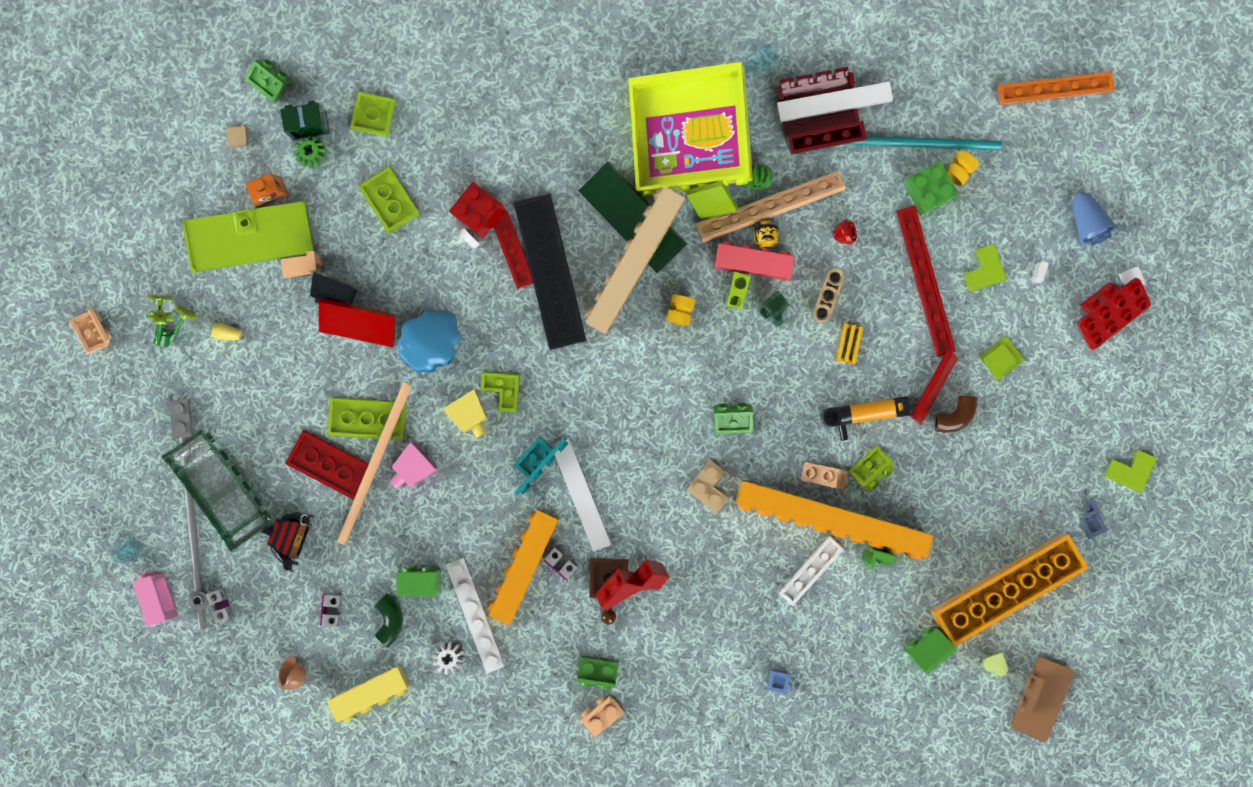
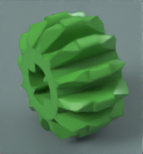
(310, 159)
(761, 178)

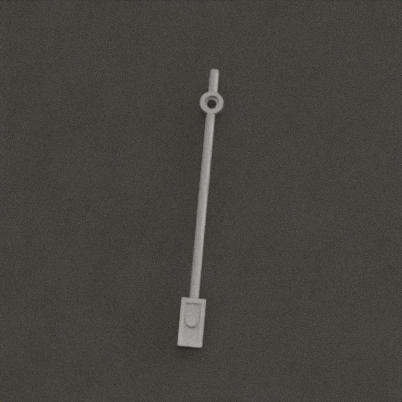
(182, 429)

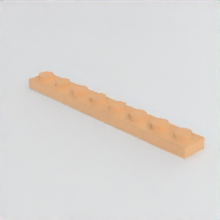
(770, 206)

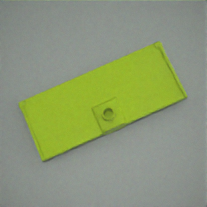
(248, 236)

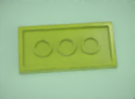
(363, 418)

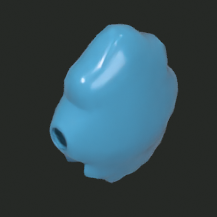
(429, 340)

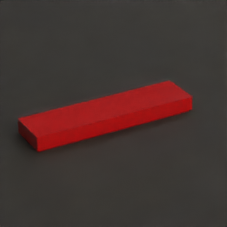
(513, 251)
(934, 387)

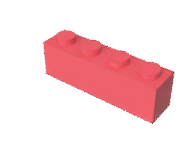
(754, 262)

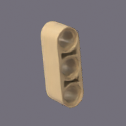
(834, 289)

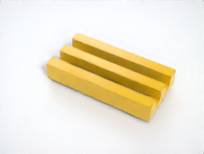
(856, 347)

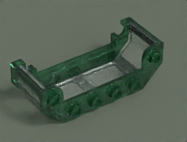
(218, 489)

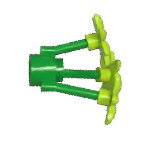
(162, 335)

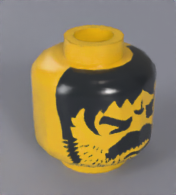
(766, 234)

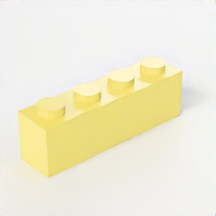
(368, 693)

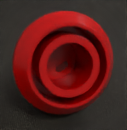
(845, 232)

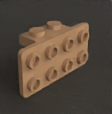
(1042, 699)

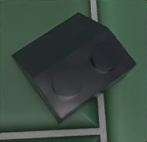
(331, 289)

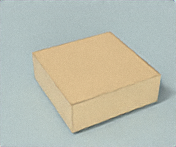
(237, 137)

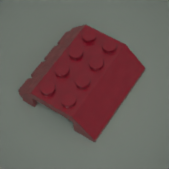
(821, 130)

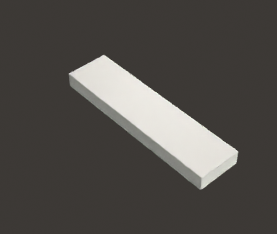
(811, 570)

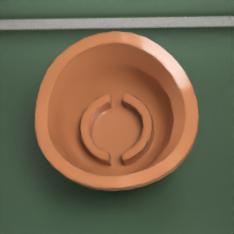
(291, 674)

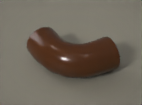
(959, 418)

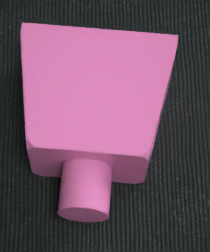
(412, 467)

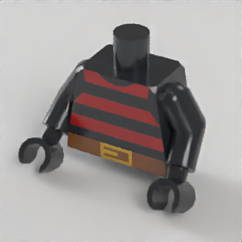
(288, 537)

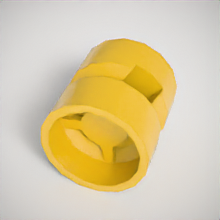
(963, 165)
(680, 310)

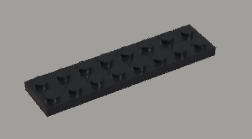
(550, 271)

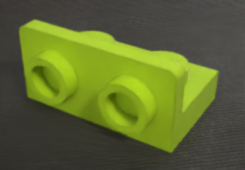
(872, 469)

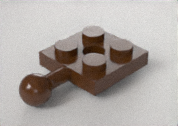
(598, 569)

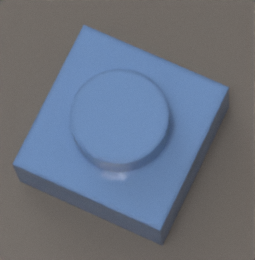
(778, 681)

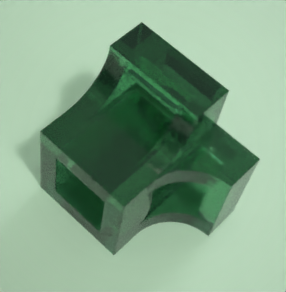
(773, 308)

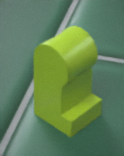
(738, 290)

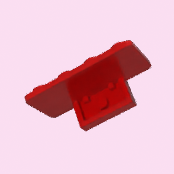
(1111, 310)

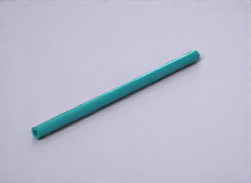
(930, 143)

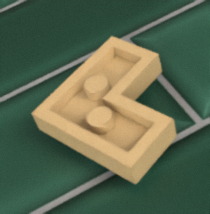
(703, 487)

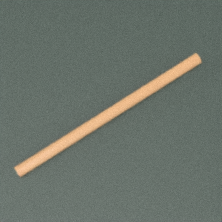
(374, 463)

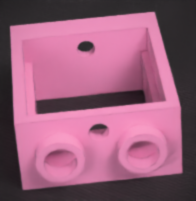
(154, 598)

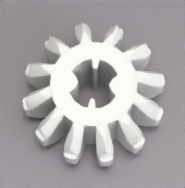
(454, 663)

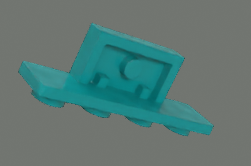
(535, 458)

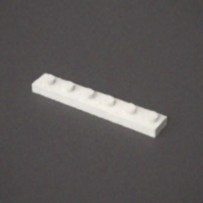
(475, 615)

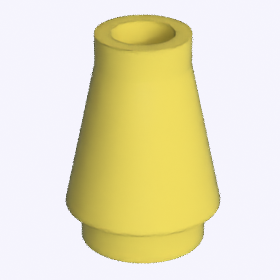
(225, 332)

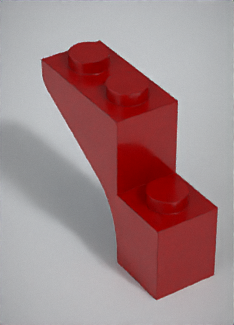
(627, 583)

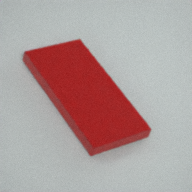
(357, 322)
(327, 464)

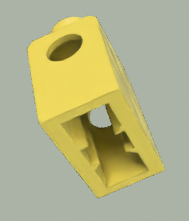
(468, 413)

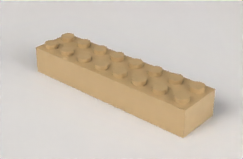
(637, 256)

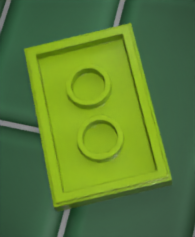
(389, 200)

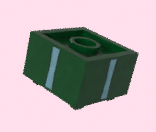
(305, 120)

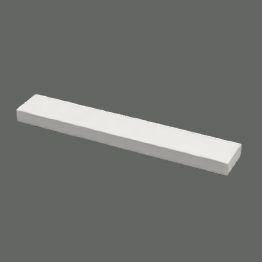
(834, 102)
(582, 497)

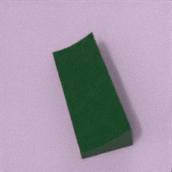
(624, 209)

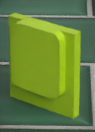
(1001, 358)

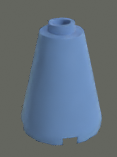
(1091, 220)

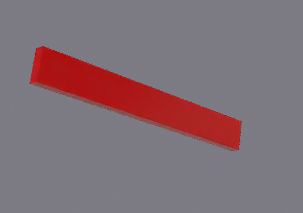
(925, 280)

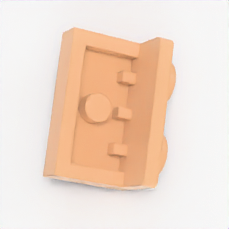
(90, 331)

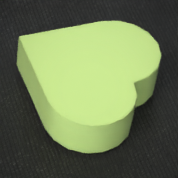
(996, 664)

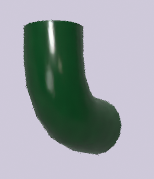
(392, 620)

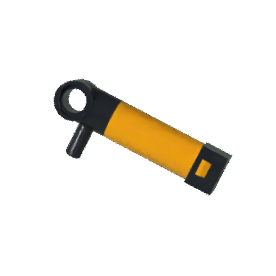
(865, 412)

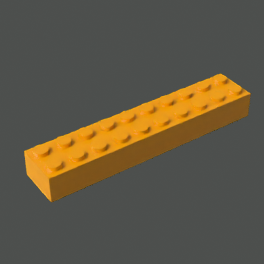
(837, 520)

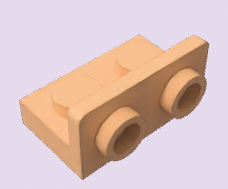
(601, 715)

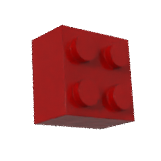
(477, 210)

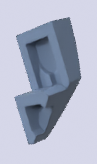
(1091, 520)

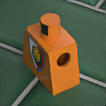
(264, 189)

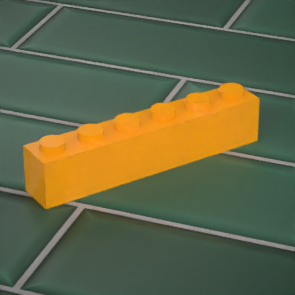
(523, 567)

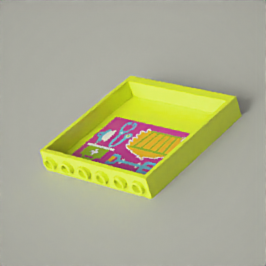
(690, 128)

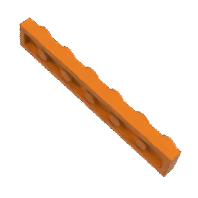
(1055, 88)

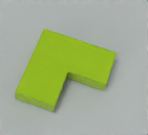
(989, 272)
(506, 385)
(1133, 476)

